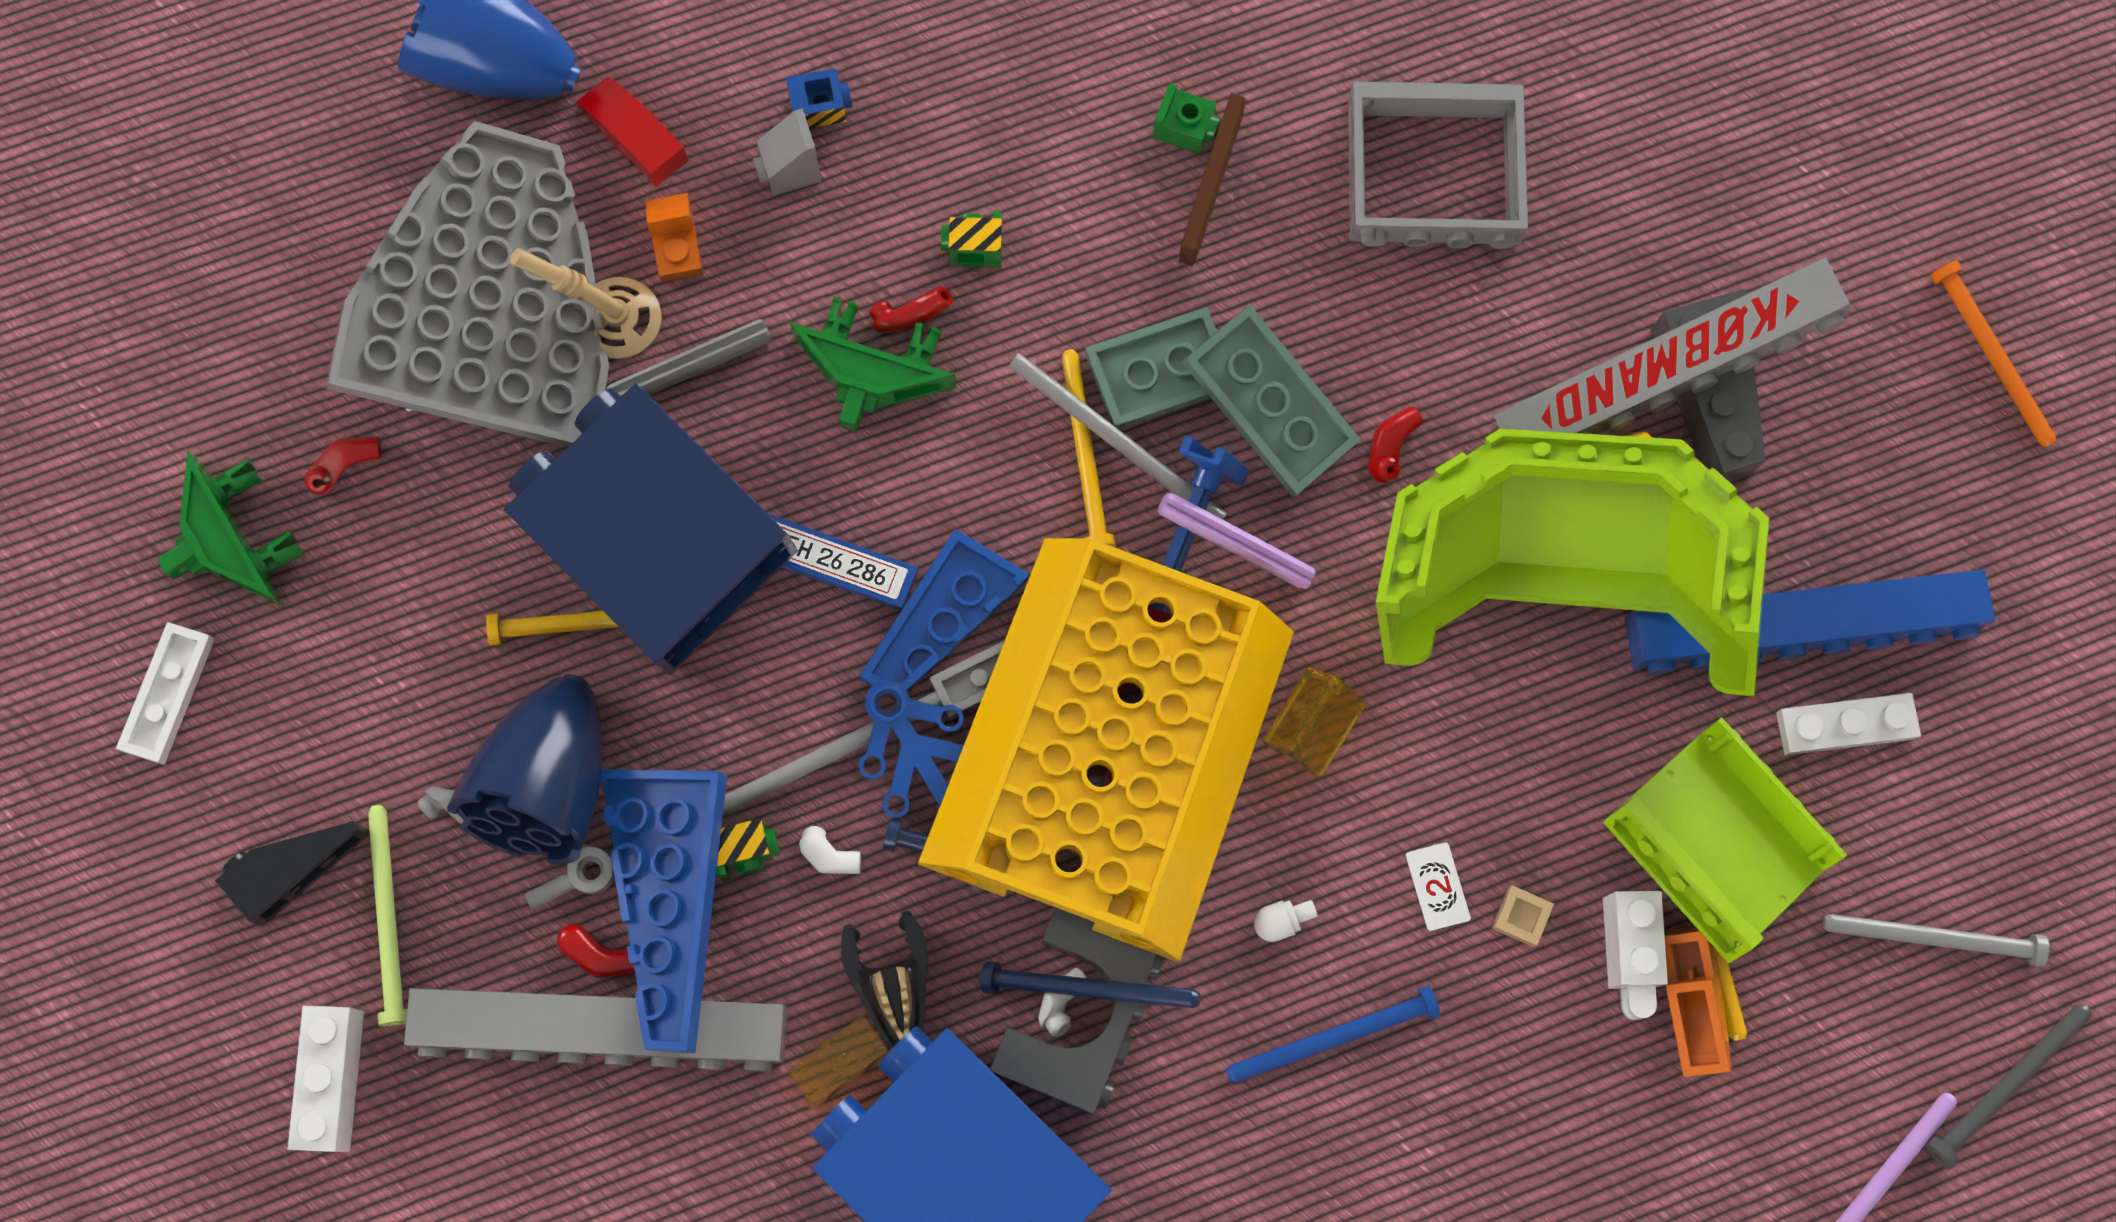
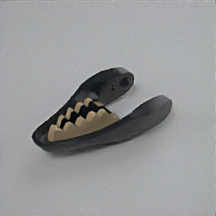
(893, 992)

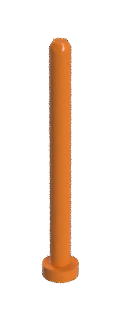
(1994, 352)

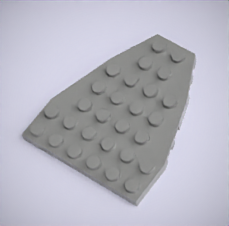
(458, 327)

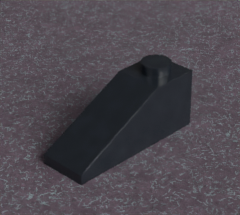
(277, 873)

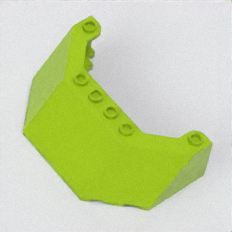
(1578, 527)

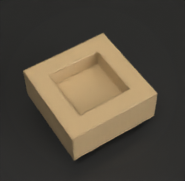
(1522, 916)

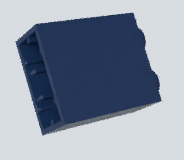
(648, 525)

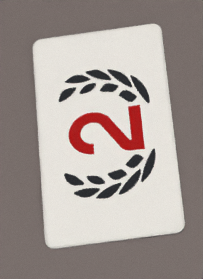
(1438, 886)

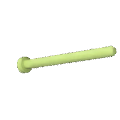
(386, 919)

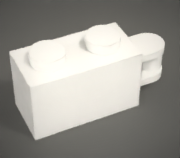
(1635, 949)

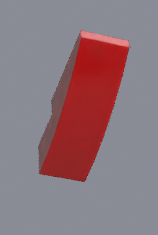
(633, 130)

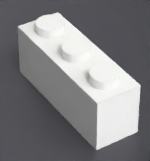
(326, 1079)

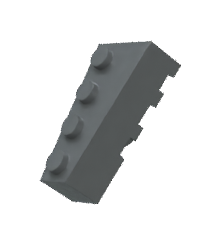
(1726, 416)

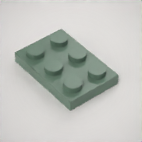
(1144, 370)

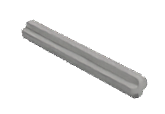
(697, 359)

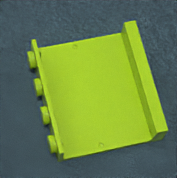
(1724, 839)

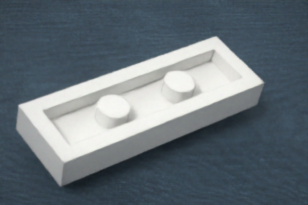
(165, 693)
(1848, 724)

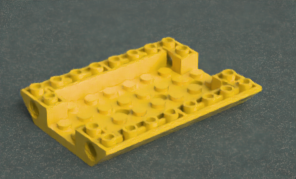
(1058, 712)

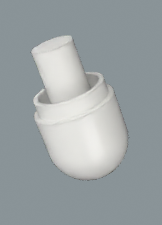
(1282, 919)

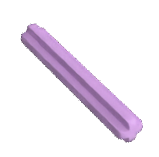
(1236, 540)

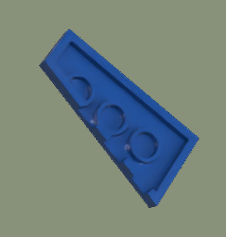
(945, 609)

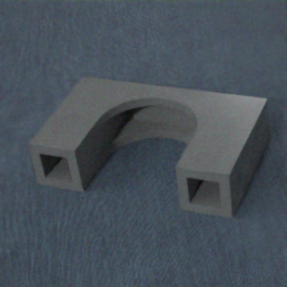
(1080, 1073)

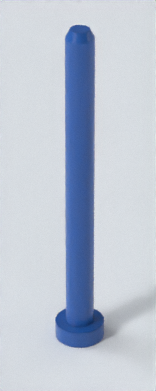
(1336, 1036)

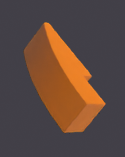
(1696, 1003)

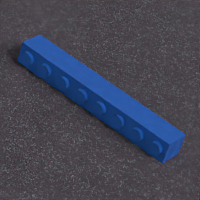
(1832, 620)

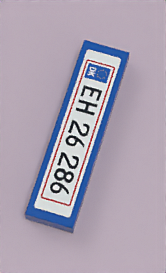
(849, 566)

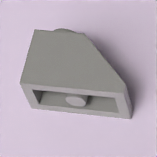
(788, 155)

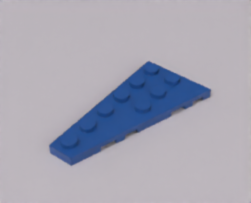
(665, 876)

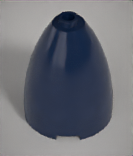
(536, 775)

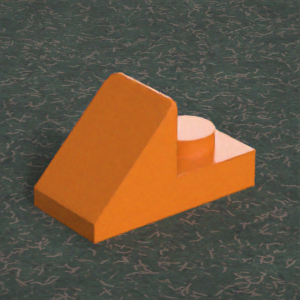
(674, 237)

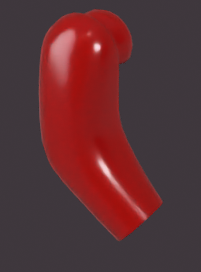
(905, 317)
(1388, 441)
(336, 458)
(591, 955)

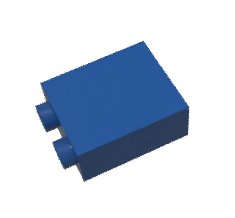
(950, 1146)

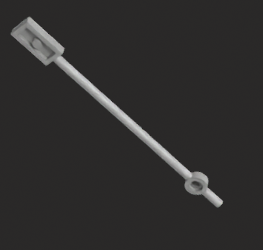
(958, 686)

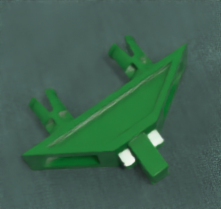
(867, 375)
(213, 538)

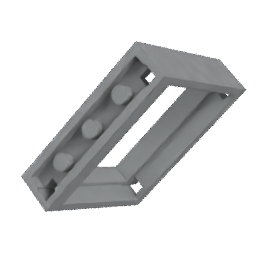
(1440, 100)

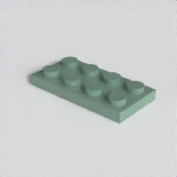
(1271, 400)

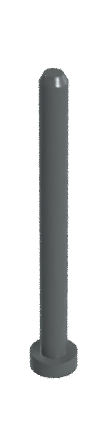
(1945, 1149)

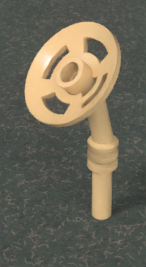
(614, 311)

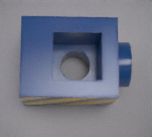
(817, 87)

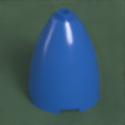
(488, 50)

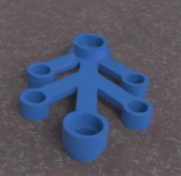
(915, 748)

